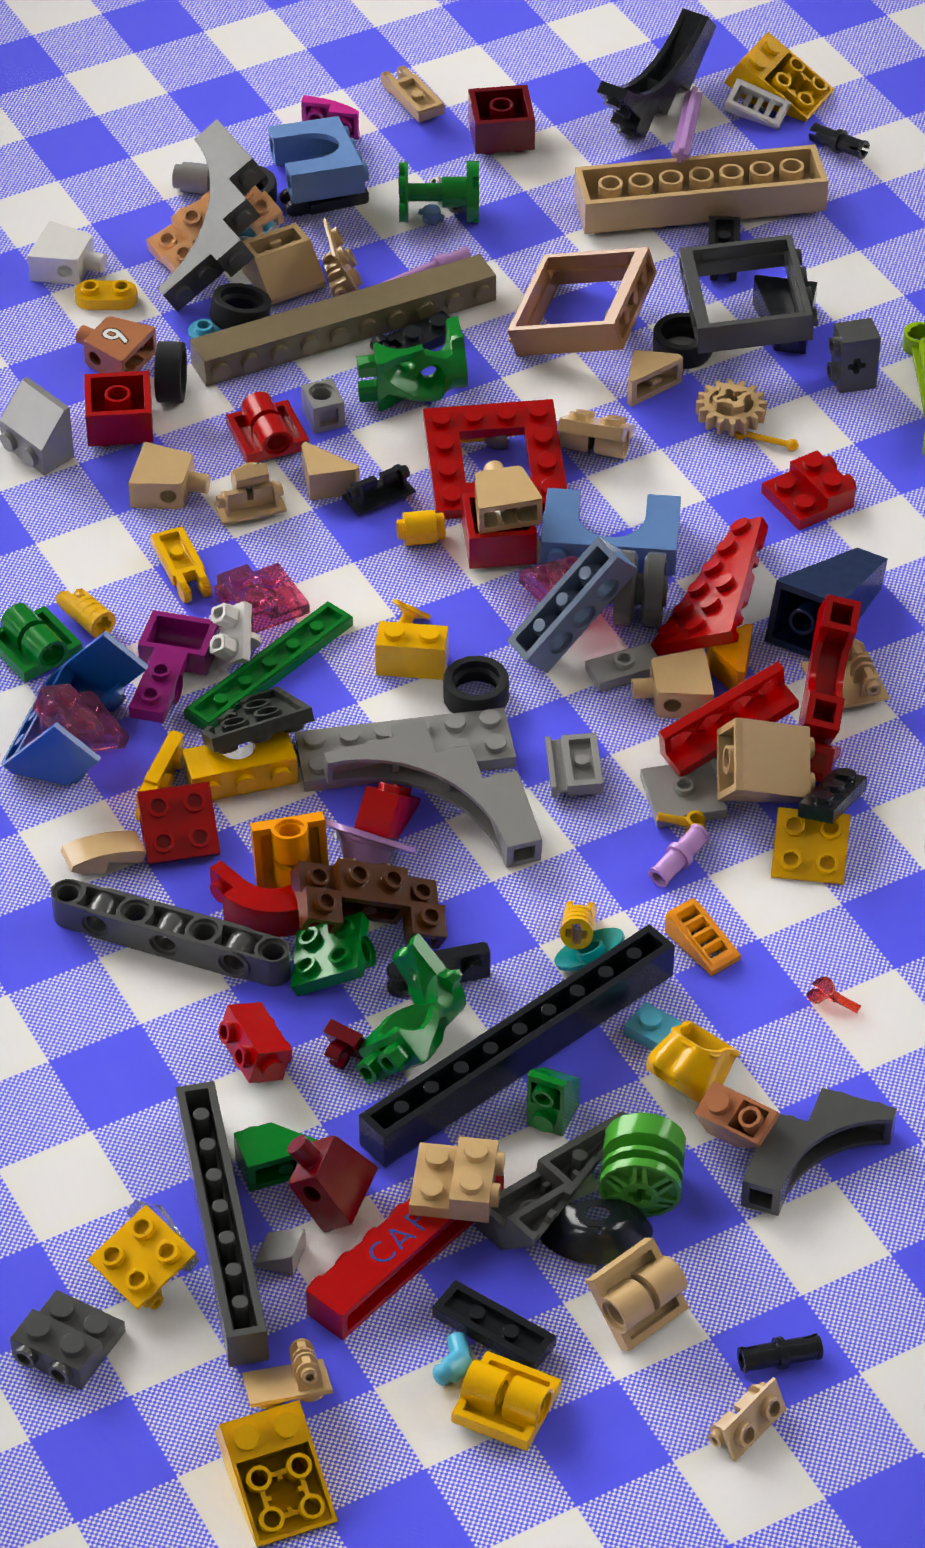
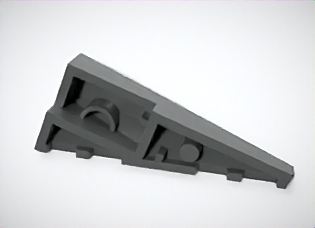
(537, 1199)

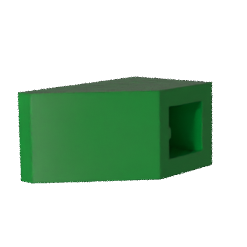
(551, 1100)

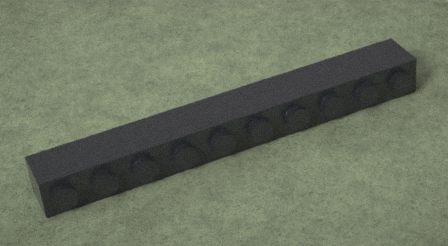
(515, 1045)

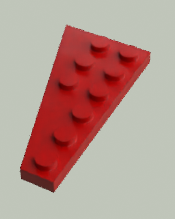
(715, 599)

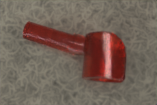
(827, 991)

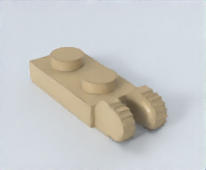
(413, 94)

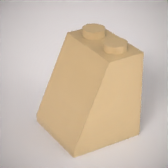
(764, 761)

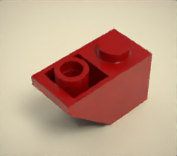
(386, 809)

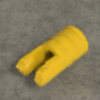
(86, 611)
(580, 915)

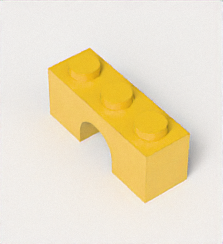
(268, 767)

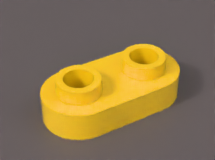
(106, 294)

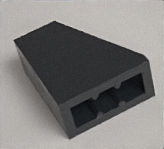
(774, 297)

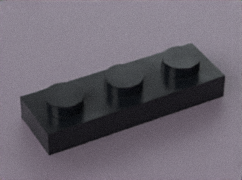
(833, 796)
(493, 1325)

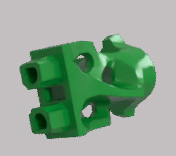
(399, 371)
(416, 1031)

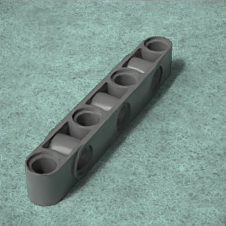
(171, 932)

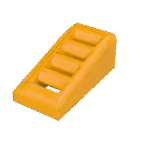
(691, 917)

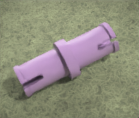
(679, 855)

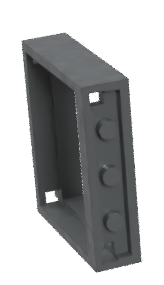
(740, 257)

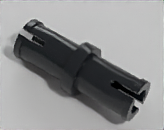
(839, 141)
(780, 1353)

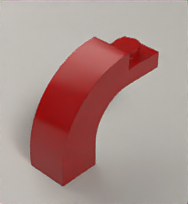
(259, 908)

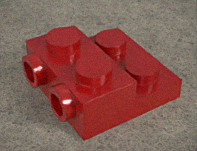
(811, 490)

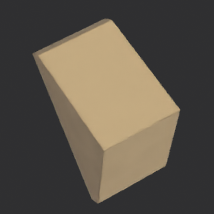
(652, 374)
(326, 473)

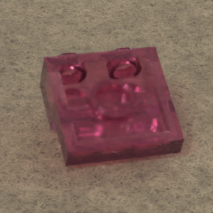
(269, 590)
(81, 715)

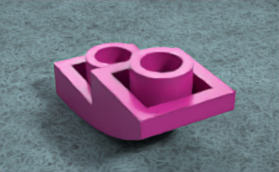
(319, 108)

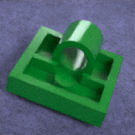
(330, 958)

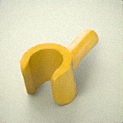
(692, 817)

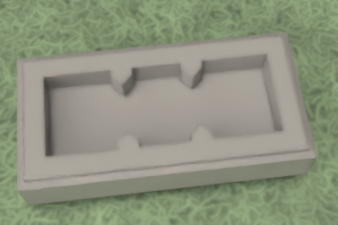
(620, 667)

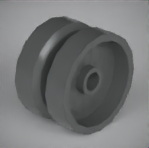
(643, 589)

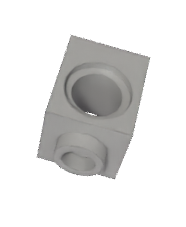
(323, 405)

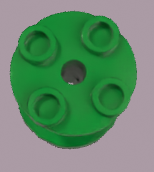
(453, 192)

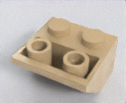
(283, 263)

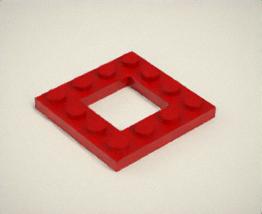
(449, 425)

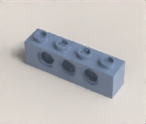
(572, 604)

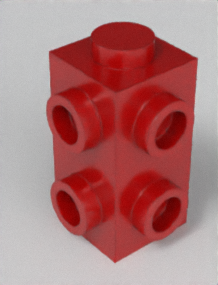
(255, 1042)

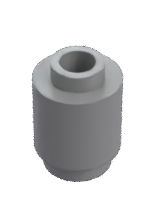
(191, 177)

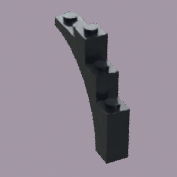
(657, 85)

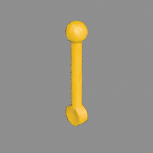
(791, 445)

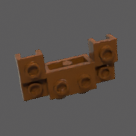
(377, 890)

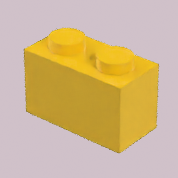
(411, 650)

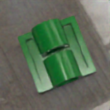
(34, 641)

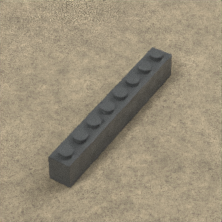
(222, 1225)

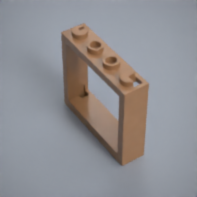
(630, 265)

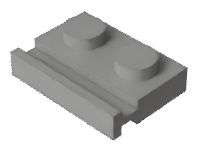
(574, 765)

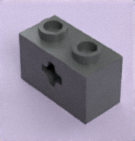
(854, 355)

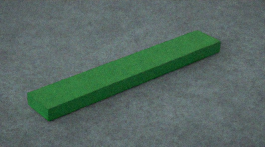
(270, 664)

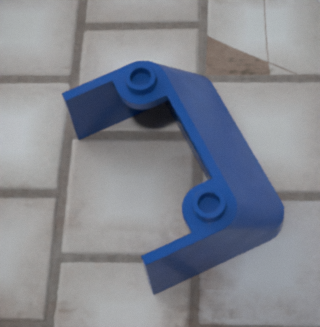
(54, 752)

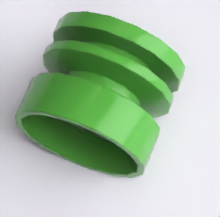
(643, 1162)

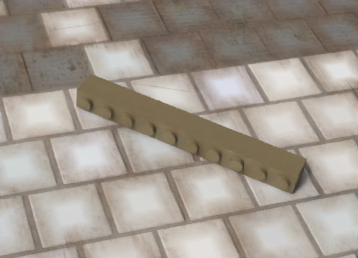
(342, 320)

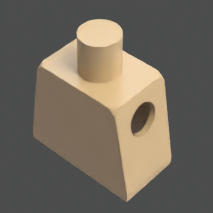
(164, 478)
(506, 498)
(676, 683)

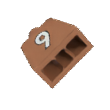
(117, 345)

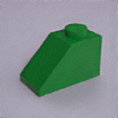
(264, 1155)

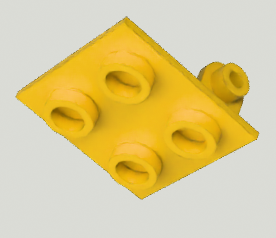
(810, 848)
(142, 1258)

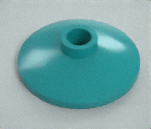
(602, 941)

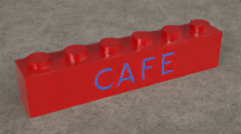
(379, 1267)

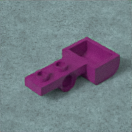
(170, 648)

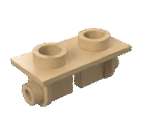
(237, 506)
(755, 1414)

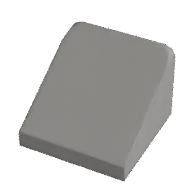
(282, 1250)

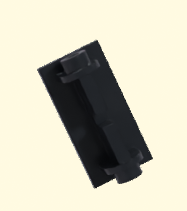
(373, 493)

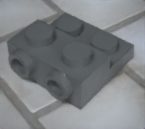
(66, 1339)

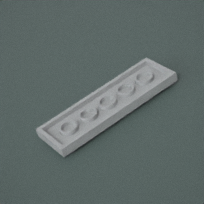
(484, 730)

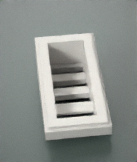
(752, 91)

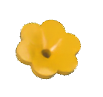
(409, 612)

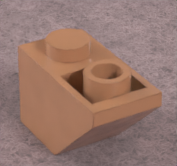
(735, 1117)

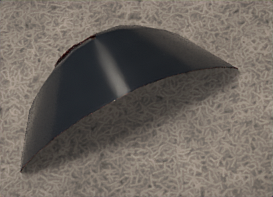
(579, 1239)

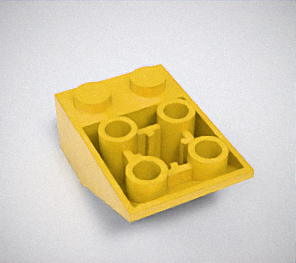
(783, 74)
(276, 1473)

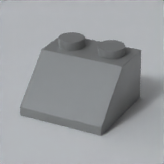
(37, 428)

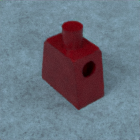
(330, 1180)

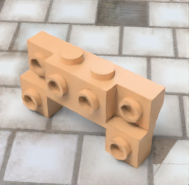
(176, 240)

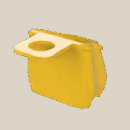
(691, 1060)

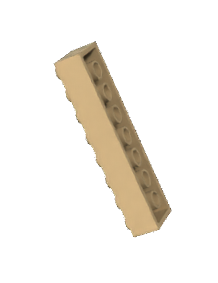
(703, 186)

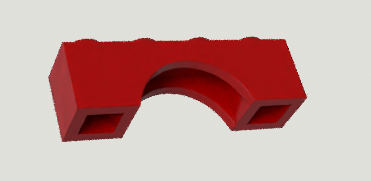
(829, 655)

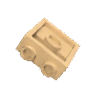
(457, 1180)

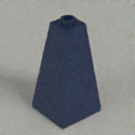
(800, 594)

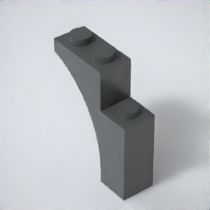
(798, 1145)

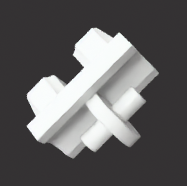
(235, 634)

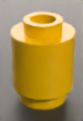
(421, 527)

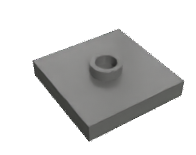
(682, 794)

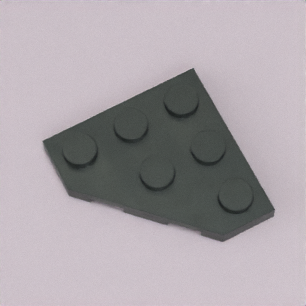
(257, 720)

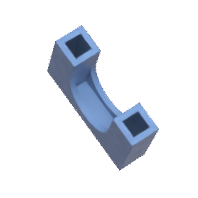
(318, 159)
(566, 536)

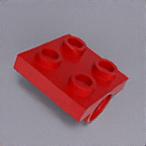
(265, 428)
(178, 823)

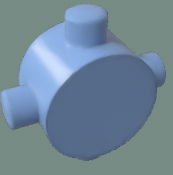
(431, 214)

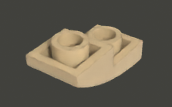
(249, 475)
(95, 851)

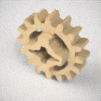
(731, 407)

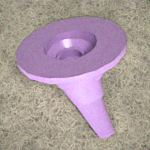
(365, 845)

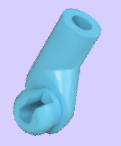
(455, 1364)

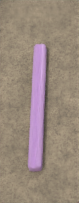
(687, 125)

